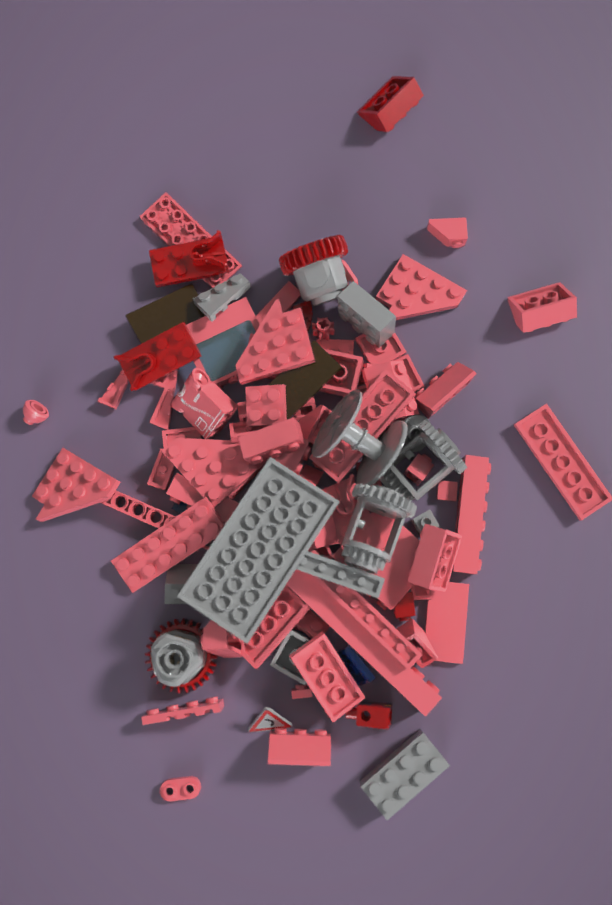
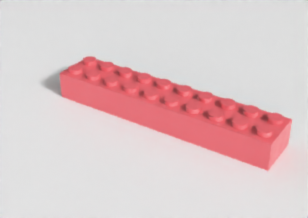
(408, 682)

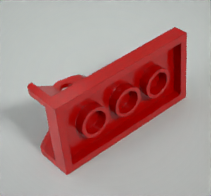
(189, 261)
(159, 356)

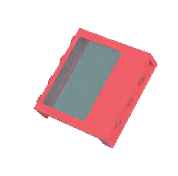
(224, 341)

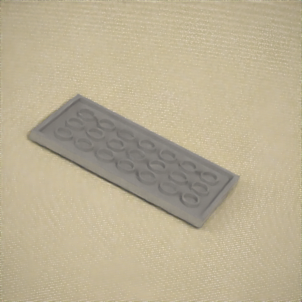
(258, 550)

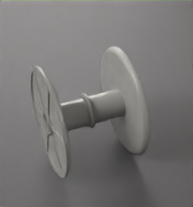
(378, 453)

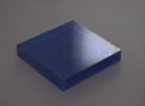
(355, 666)

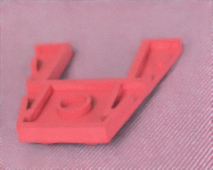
(162, 413)

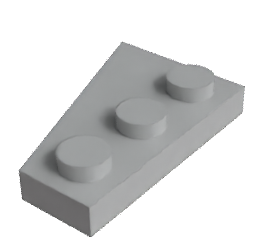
(218, 297)

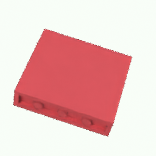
(397, 570)

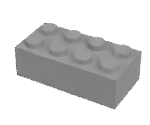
(403, 774)

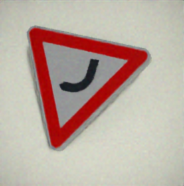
(268, 720)

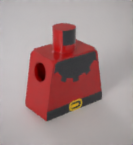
(379, 717)

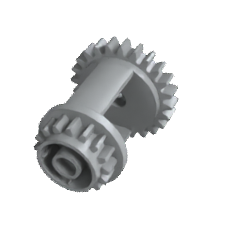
(440, 446)
(382, 502)

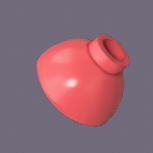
(34, 412)

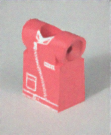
(204, 404)

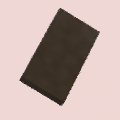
(165, 313)
(307, 380)

